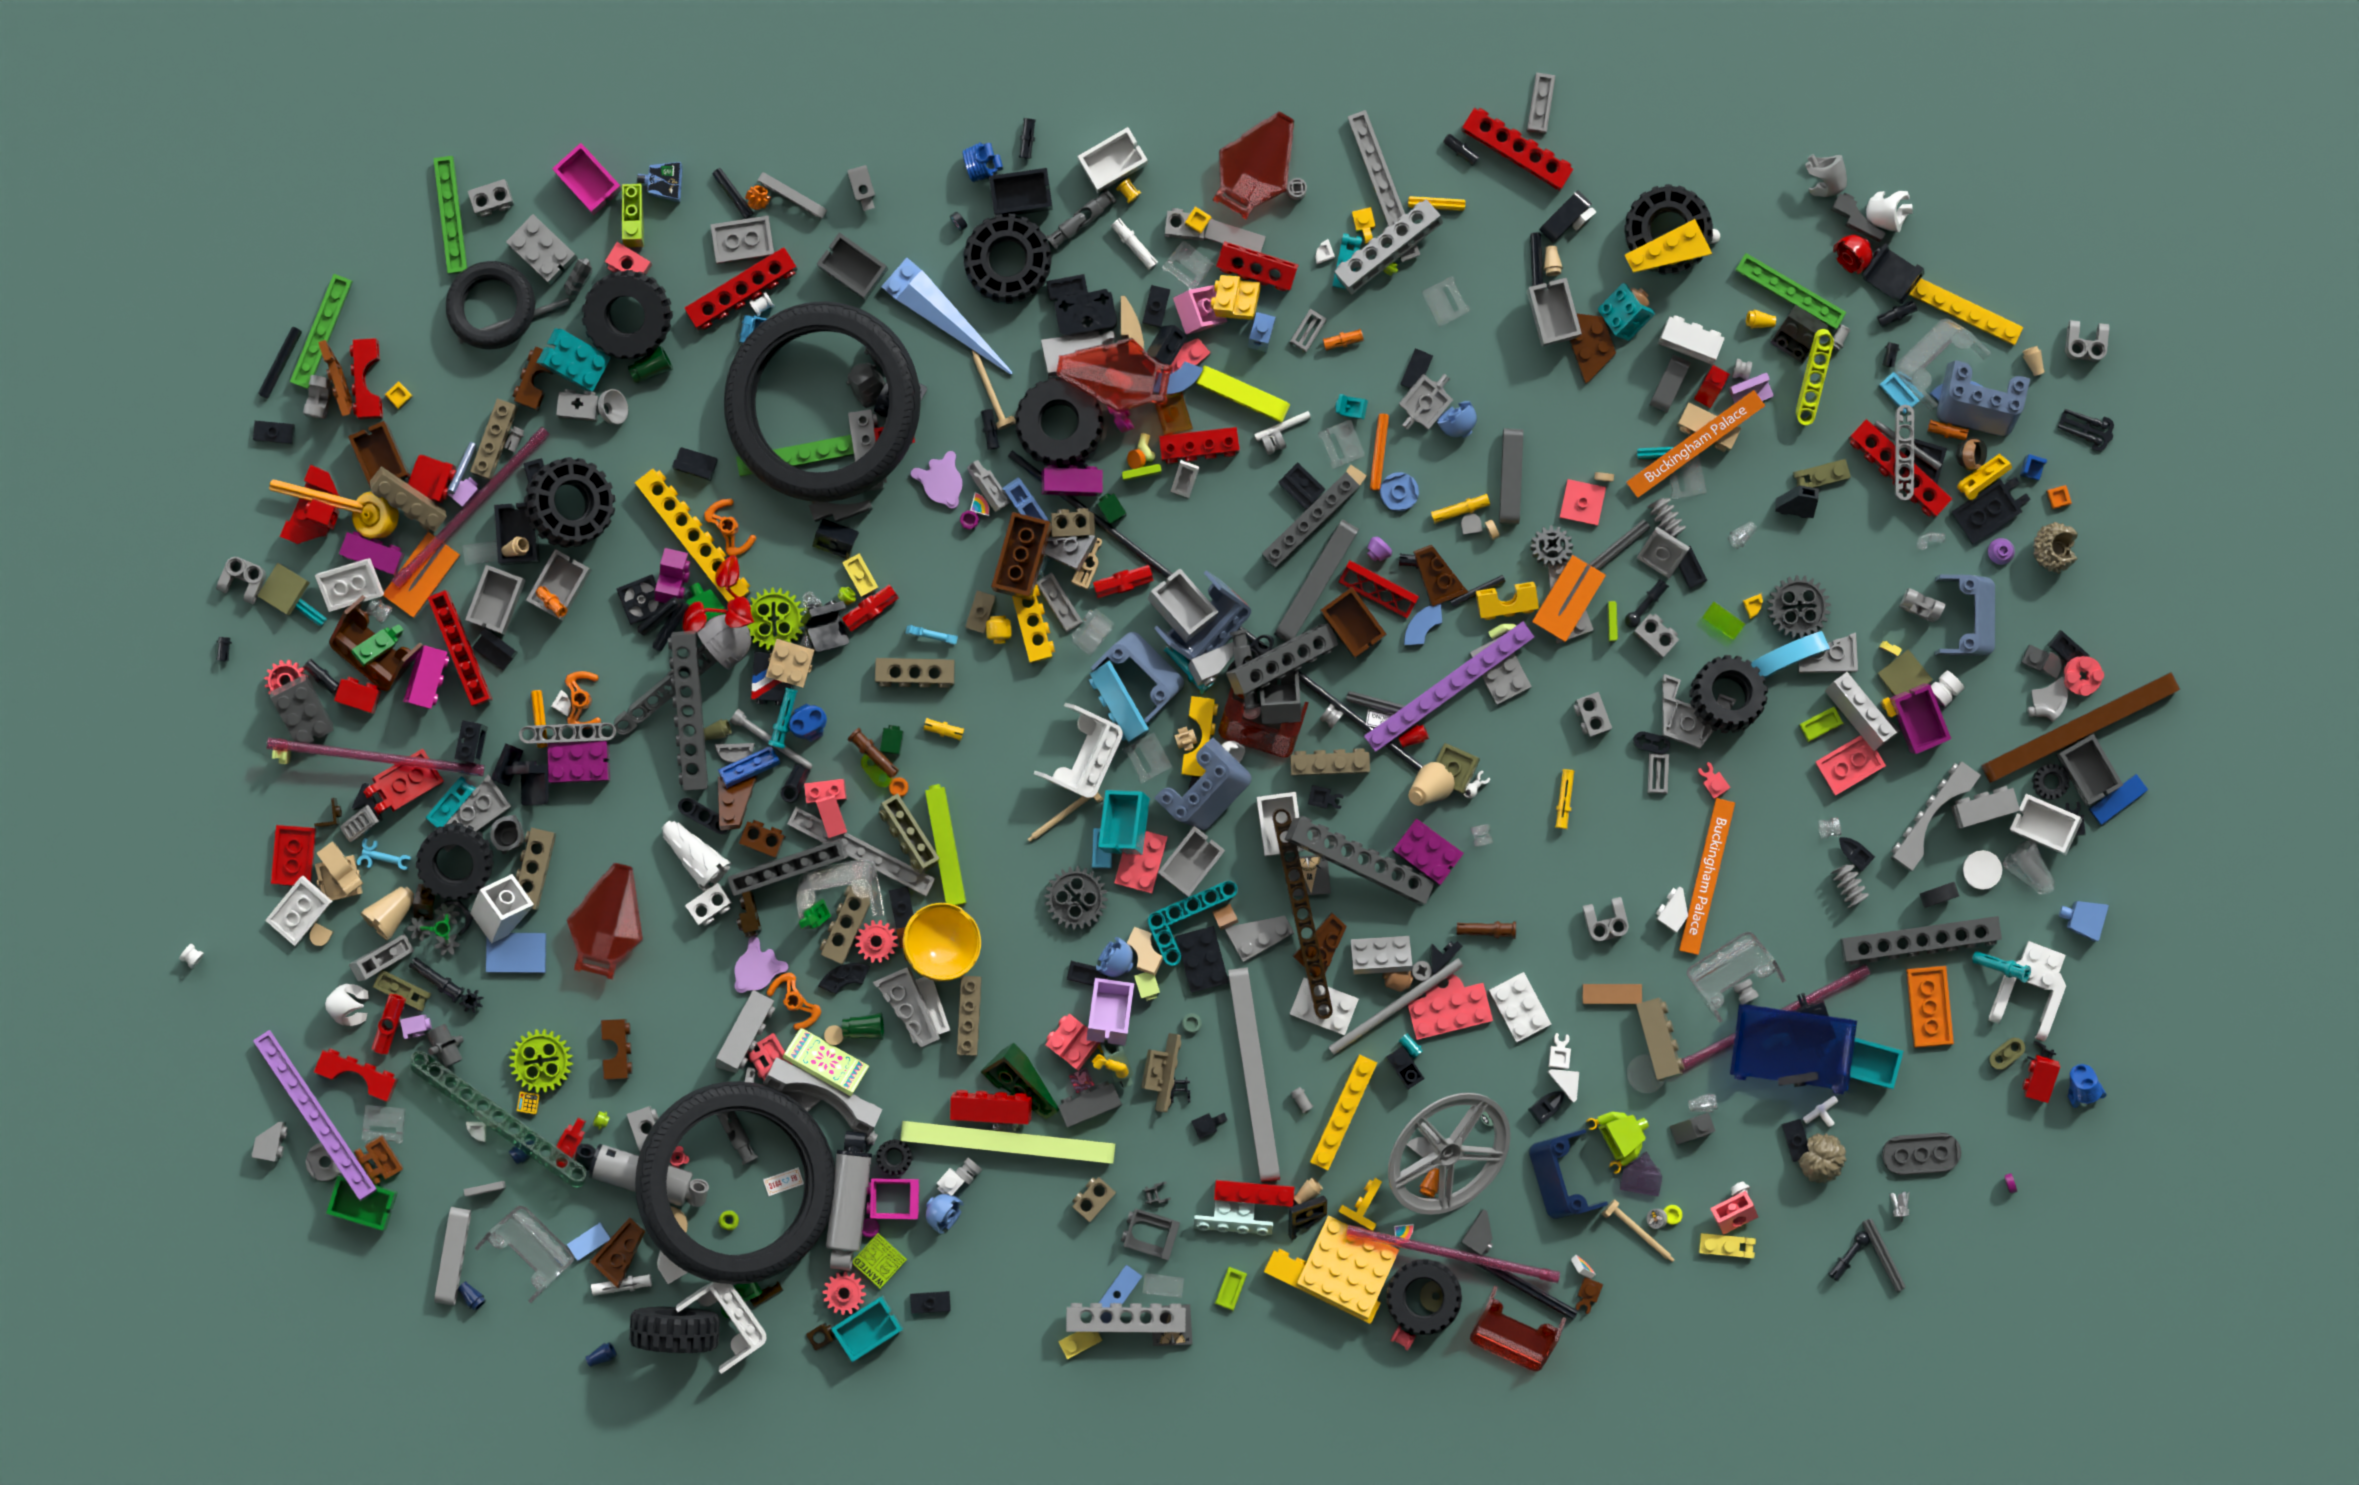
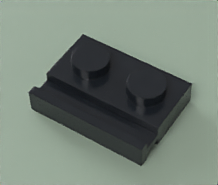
(1301, 485)

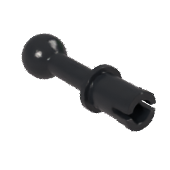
(1633, 618)
(1861, 1240)

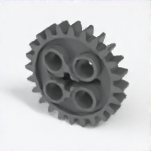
(1797, 590)
(1062, 910)

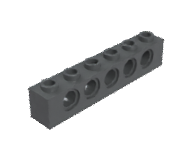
(1310, 520)
(1240, 676)
(787, 866)

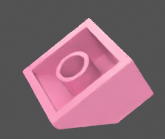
(1196, 310)

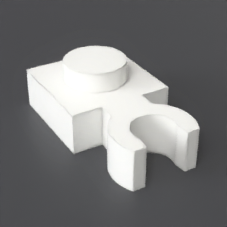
(1559, 1055)

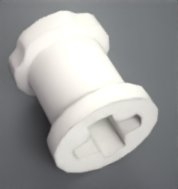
(762, 304)

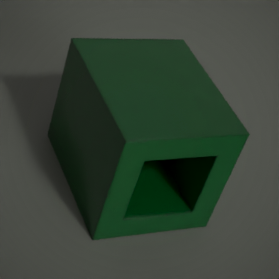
(1111, 508)
(892, 740)

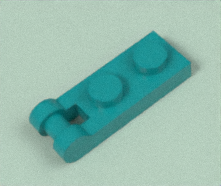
(1345, 255)
(450, 803)

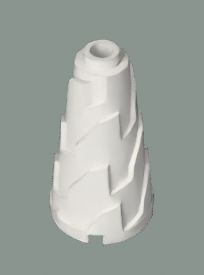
(697, 857)

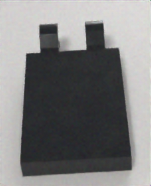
(1989, 510)

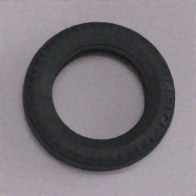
(514, 328)

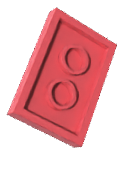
(1849, 764)
(1142, 870)

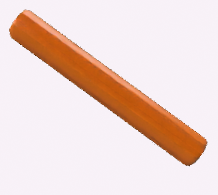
(1379, 451)

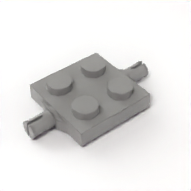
(1425, 401)

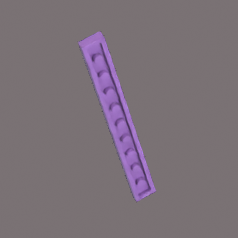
(1449, 686)
(315, 1115)

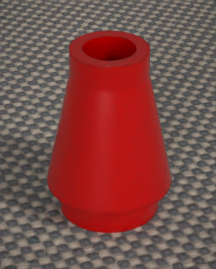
(1414, 736)

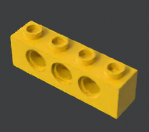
(1034, 652)

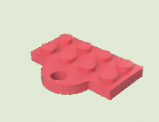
(1449, 1008)

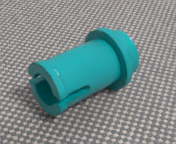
(1410, 1045)

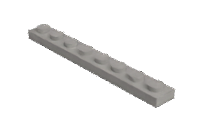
(1379, 174)
(861, 850)

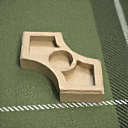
(1141, 943)

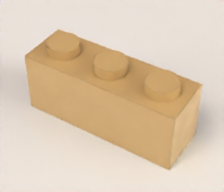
(1695, 418)

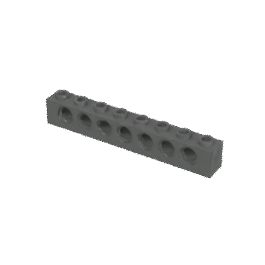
(699, 779)
(1298, 836)
(1991, 934)

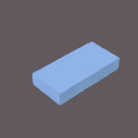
(588, 1241)

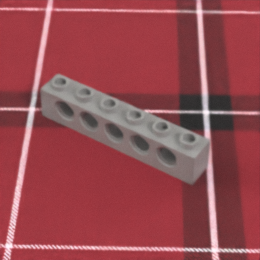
(1385, 256)
(1176, 1324)

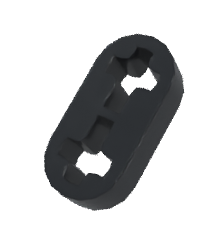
(1652, 738)

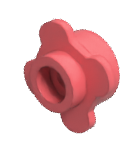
(682, 1157)

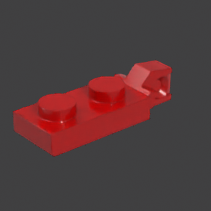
(571, 1139)

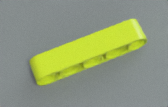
(1814, 386)
(1243, 394)

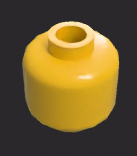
(998, 629)

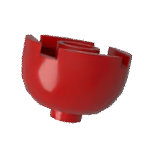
(1853, 253)

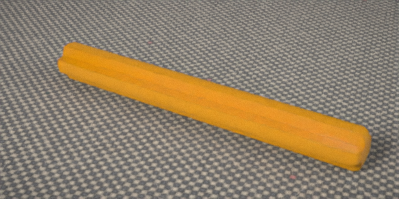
(308, 494)

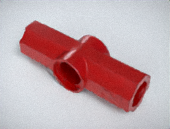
(1123, 581)
(870, 608)
(392, 1013)

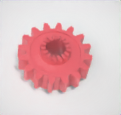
(281, 671)
(866, 938)
(844, 1282)

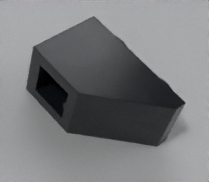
(1798, 501)
(1405, 1067)

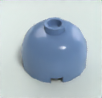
(1458, 421)
(1116, 958)
(943, 1211)

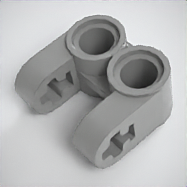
(2086, 345)
(319, 395)
(244, 574)
(1922, 606)
(1607, 925)

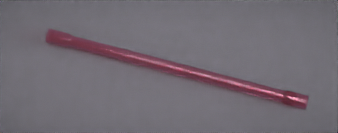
(406, 573)
(466, 768)
(1852, 977)
(1541, 1273)

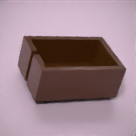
(377, 451)
(1353, 622)

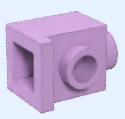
(465, 491)
(415, 1026)

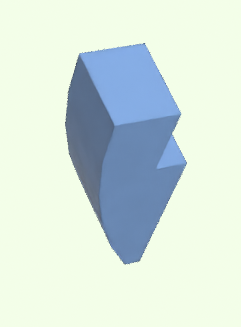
(1023, 499)

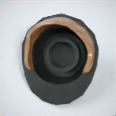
(1971, 453)

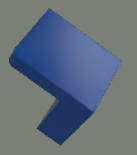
(2033, 467)

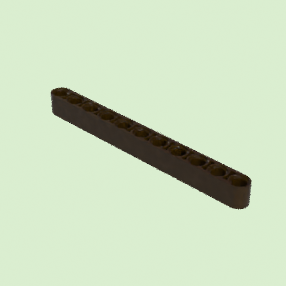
(1307, 922)

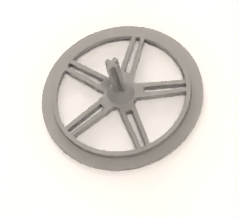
(1448, 1152)

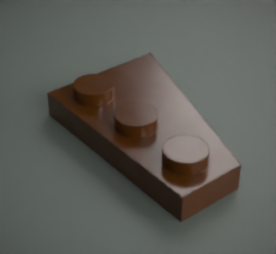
(1437, 577)
(734, 802)
(1329, 937)
(619, 1251)

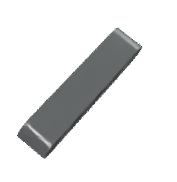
(1511, 476)

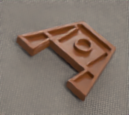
(337, 376)

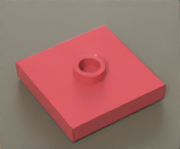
(1582, 502)

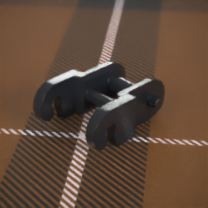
(2051, 1053)
(1178, 1090)

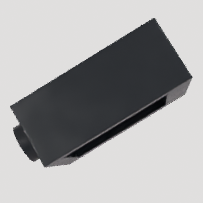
(474, 740)

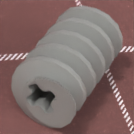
(1666, 517)
(1849, 884)

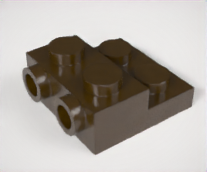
(749, 921)

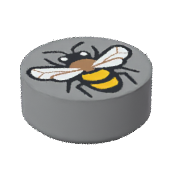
(1656, 1218)

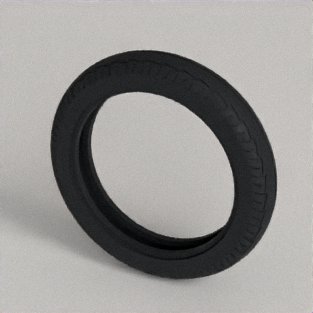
(742, 389)
(652, 1182)

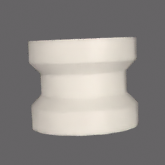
(191, 956)

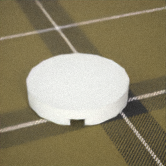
(1982, 870)

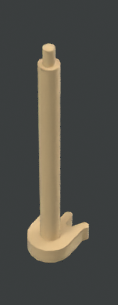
(1003, 422)
(1062, 815)
(1612, 1207)

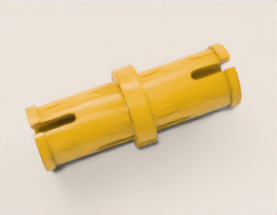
(943, 729)

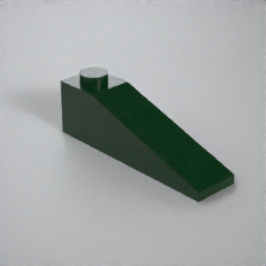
(1016, 1074)

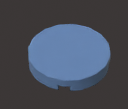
(1399, 491)

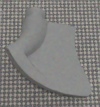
(2049, 701)

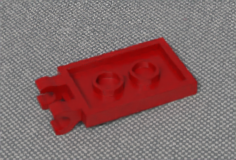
(402, 784)

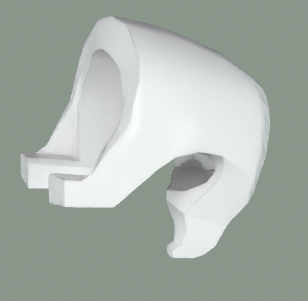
(1884, 212)
(341, 1004)

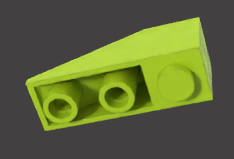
(632, 215)

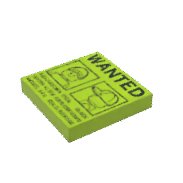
(879, 1260)

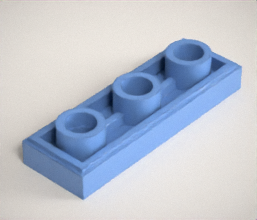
(1124, 1284)

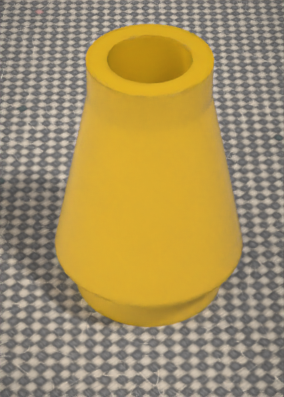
(1758, 319)

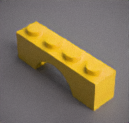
(1202, 712)

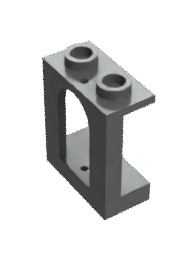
(1140, 1215)

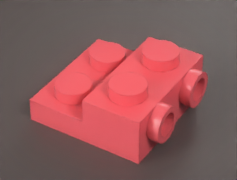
(1071, 1042)

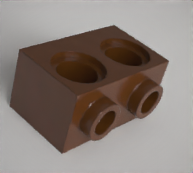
(760, 843)

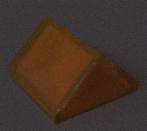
(1174, 415)

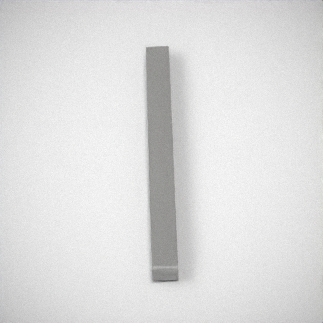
(1254, 1074)

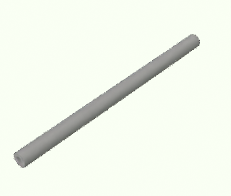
(1396, 1006)

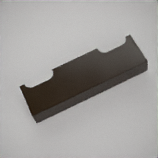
(766, 1294)

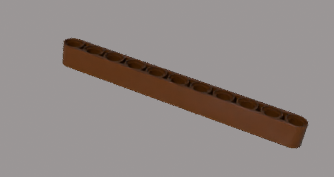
(2080, 727)

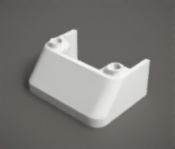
(1094, 755)
(751, 1332)

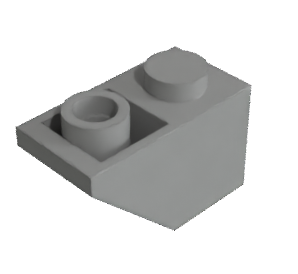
(268, 1144)

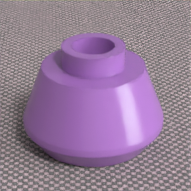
(1378, 549)
(1997, 555)

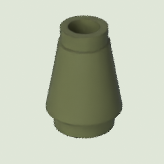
(717, 730)

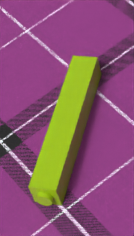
(945, 845)

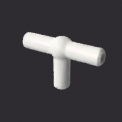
(1821, 1110)

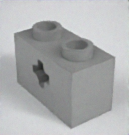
(566, 406)

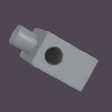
(858, 177)

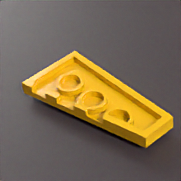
(1673, 247)

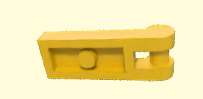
(1984, 476)

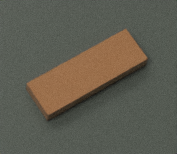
(1612, 993)

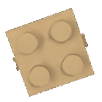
(790, 663)
(330, 886)

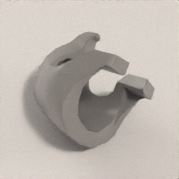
(1831, 171)

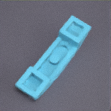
(1791, 654)

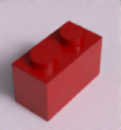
(321, 513)
(358, 695)
(2041, 1078)

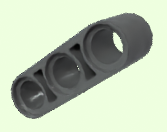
(1670, 383)

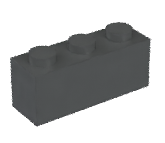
(1089, 1103)

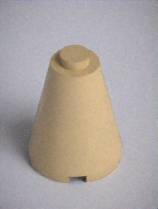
(1431, 784)
(389, 911)

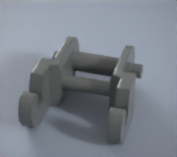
(1156, 1194)

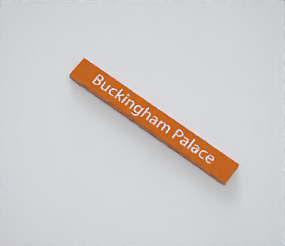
(1695, 443)
(1707, 876)

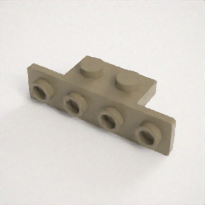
(1160, 1071)

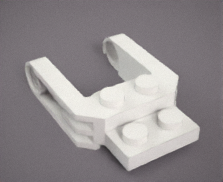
(2045, 974)

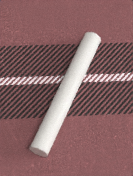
(1284, 425)

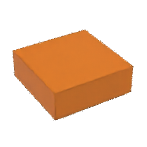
(2059, 497)

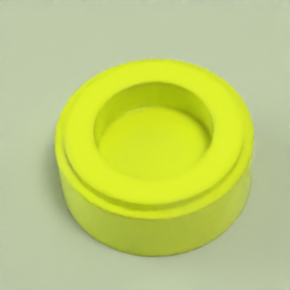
(1673, 1214)

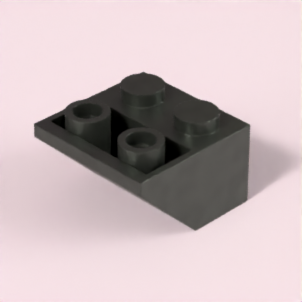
(1797, 333)

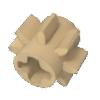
(1185, 739)

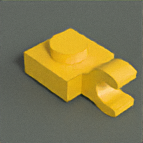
(1364, 222)

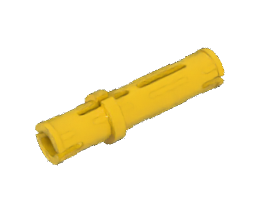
(1460, 508)
(1561, 822)

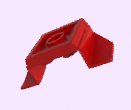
(299, 528)

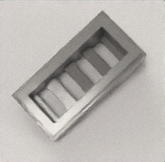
(358, 825)

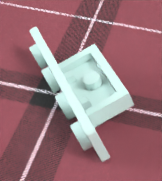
(1233, 1218)

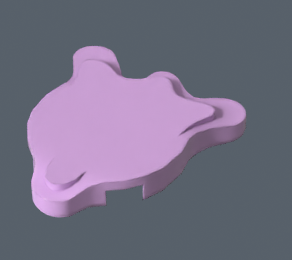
(941, 481)
(757, 968)

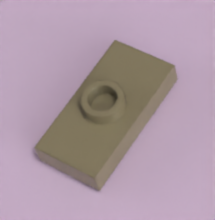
(980, 611)

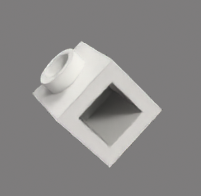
(950, 1182)

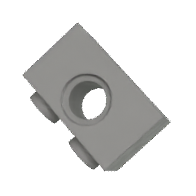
(637, 1120)

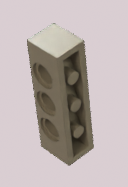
(494, 439)
(885, 665)
(546, 840)
(840, 953)
(969, 1015)

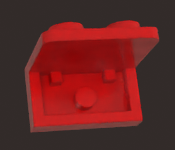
(432, 477)

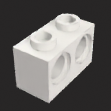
(706, 900)

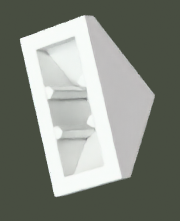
(1185, 479)
(1566, 1081)

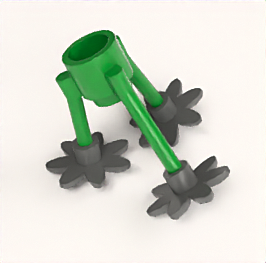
(440, 928)

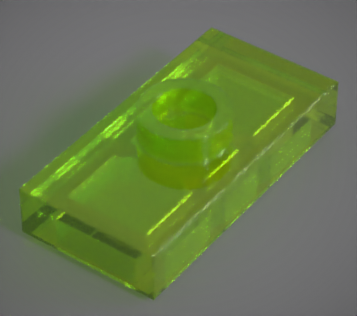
(1723, 620)

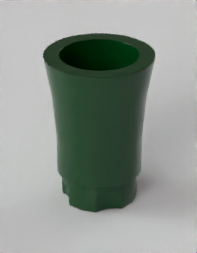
(650, 365)
(864, 1027)

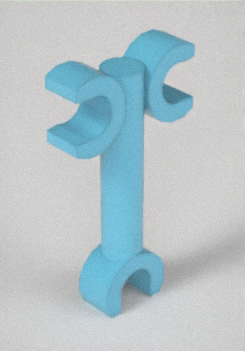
(919, 631)
(368, 853)

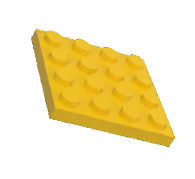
(1347, 1269)

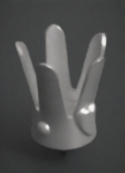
(1900, 1207)

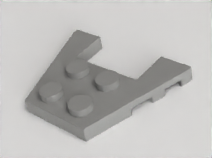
(1679, 718)

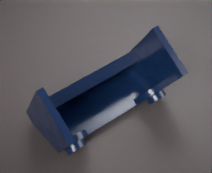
(1550, 1179)

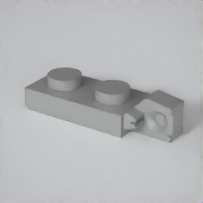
(989, 486)

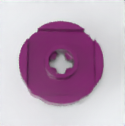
(1121, 420)

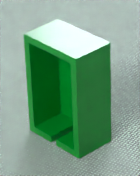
(368, 1212)

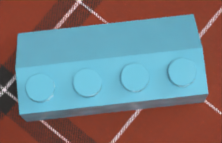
(1118, 701)

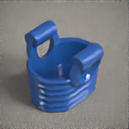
(976, 159)
(808, 722)
(2084, 1086)

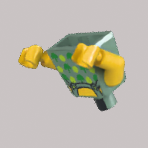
(1116, 1062)

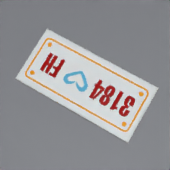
(783, 1181)

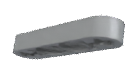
(792, 195)

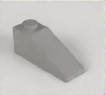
(1209, 665)
(381, 957)

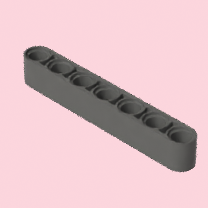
(1316, 581)

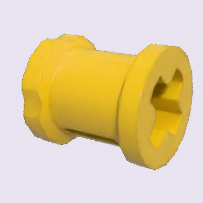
(1128, 190)

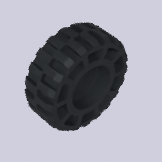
(1660, 201)
(999, 230)
(599, 322)
(1067, 450)
(545, 515)
(673, 1331)

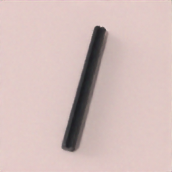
(1532, 1291)

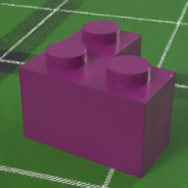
(673, 575)

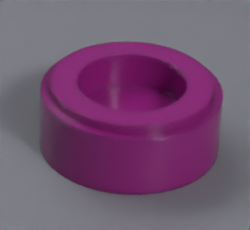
(2010, 1183)
(870, 1227)

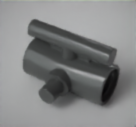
(444, 1045)

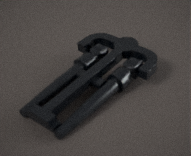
(2107, 436)

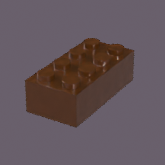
(1021, 556)

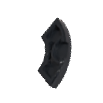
(844, 975)

